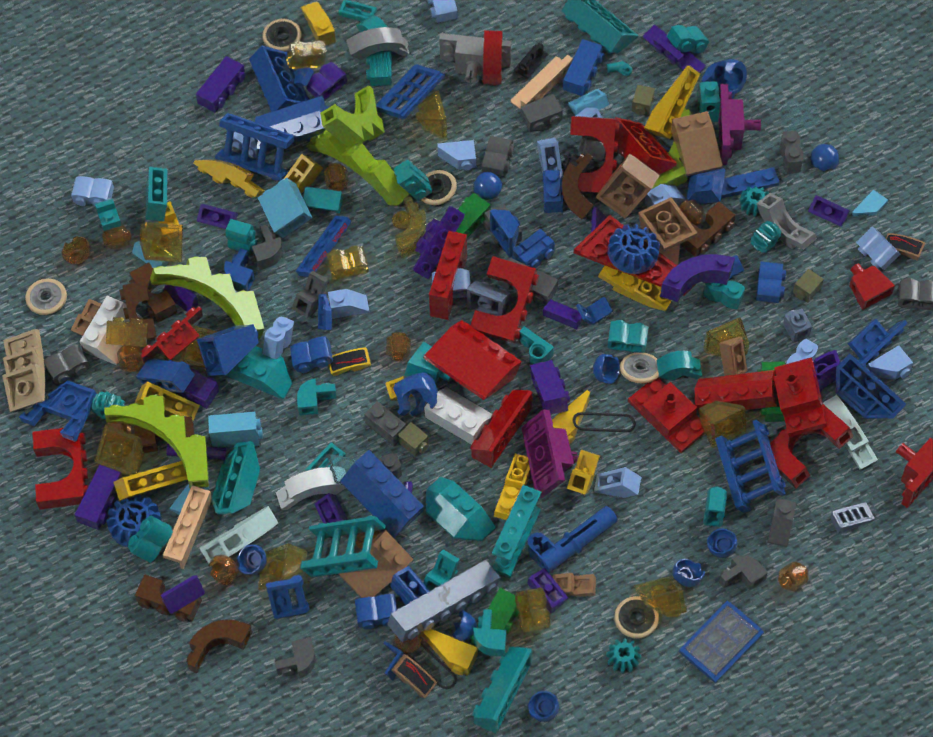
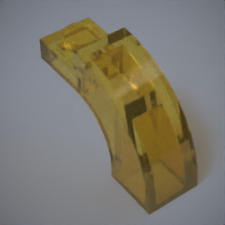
(408, 239)

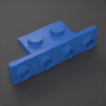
(873, 338)

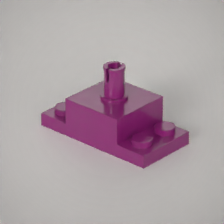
(732, 124)
(547, 452)

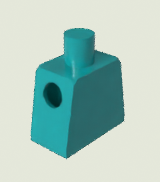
(709, 95)
(418, 364)

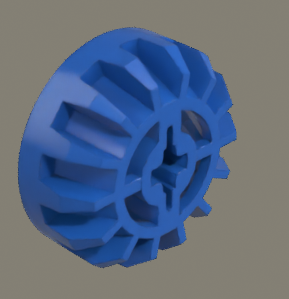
(632, 256)
(117, 530)

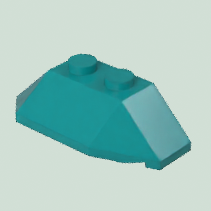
(263, 373)
(236, 479)
(457, 511)

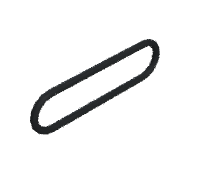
(604, 414)
(436, 658)

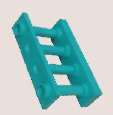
(516, 531)
(349, 561)

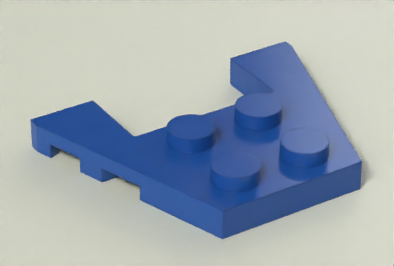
(66, 401)

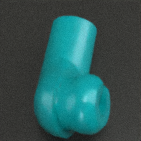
(621, 67)

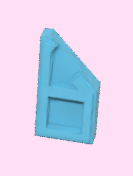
(871, 204)

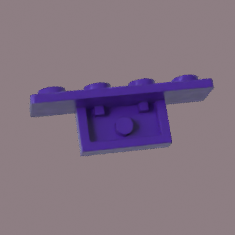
(662, 45)
(433, 241)

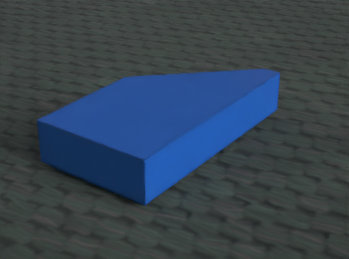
(303, 76)
(324, 313)

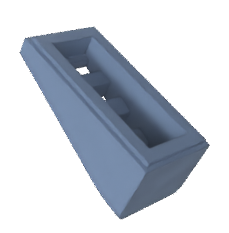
(843, 527)

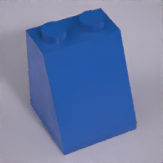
(227, 348)

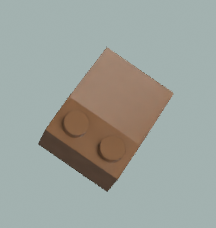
(696, 143)
(627, 186)
(667, 223)
(390, 559)

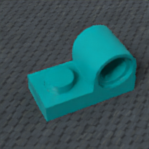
(537, 346)

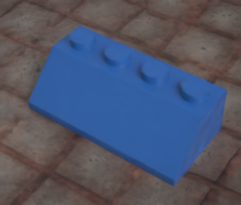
(276, 78)
(299, 120)
(382, 493)

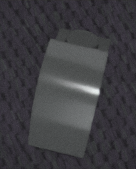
(270, 251)
(307, 300)
(746, 569)
(302, 662)

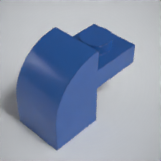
(240, 275)

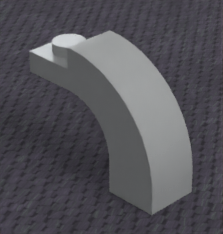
(377, 40)
(792, 235)

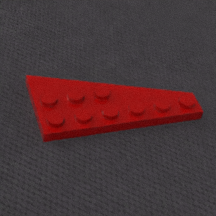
(596, 249)

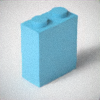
(284, 207)
(233, 428)

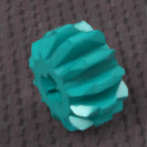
(750, 199)
(766, 236)
(105, 400)
(621, 649)

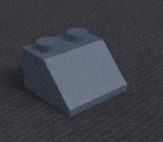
(488, 298)

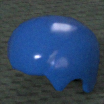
(825, 157)
(487, 185)
(606, 365)
(722, 543)
(251, 560)
(687, 572)
(464, 628)
(543, 706)

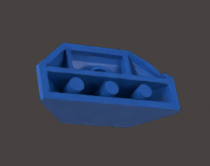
(865, 390)

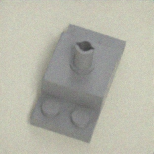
(468, 54)

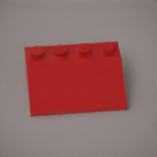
(473, 360)

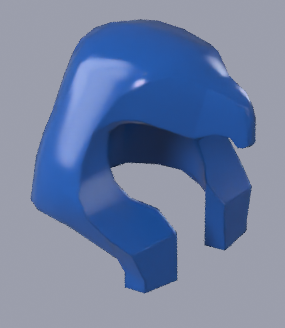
(727, 72)
(421, 387)

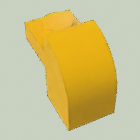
(584, 472)

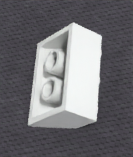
(94, 338)
(458, 415)

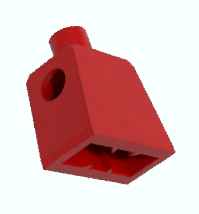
(869, 285)

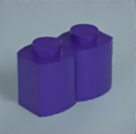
(326, 81)

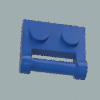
(281, 600)

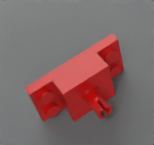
(800, 397)
(669, 413)
(917, 472)

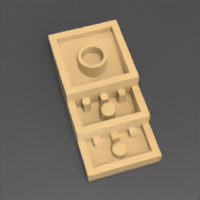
(24, 370)

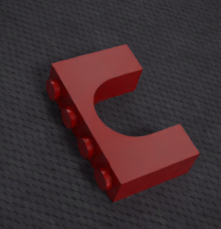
(604, 130)
(452, 257)
(522, 279)
(782, 447)
(70, 489)

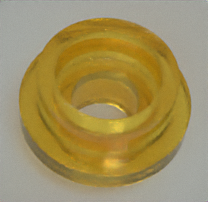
(404, 222)

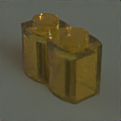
(306, 54)
(347, 262)
(126, 333)
(532, 609)

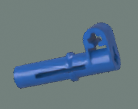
(572, 542)

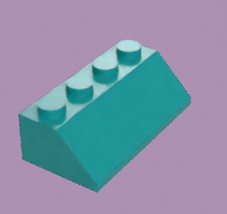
(599, 24)
(503, 688)

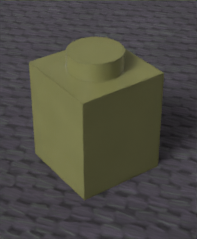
(643, 100)
(807, 286)
(413, 439)

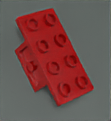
(176, 339)

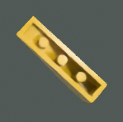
(672, 103)
(150, 480)

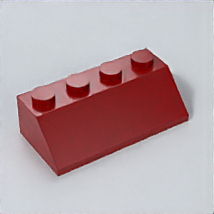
(642, 145)
(747, 389)
(502, 427)

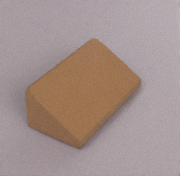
(733, 356)

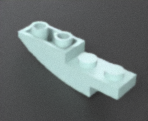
(858, 445)
(240, 535)

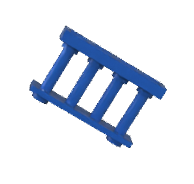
(265, 135)
(732, 464)

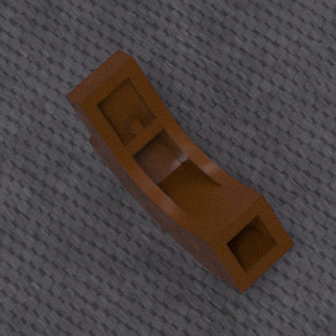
(574, 199)
(214, 634)

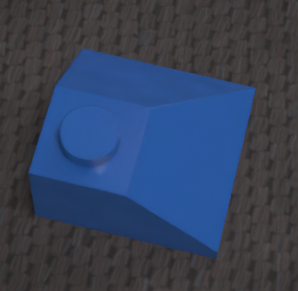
(706, 186)
(505, 229)

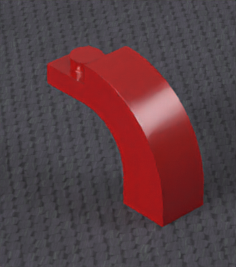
(492, 57)

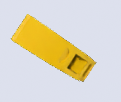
(225, 171)
(635, 288)
(515, 479)

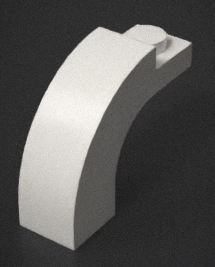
(307, 484)

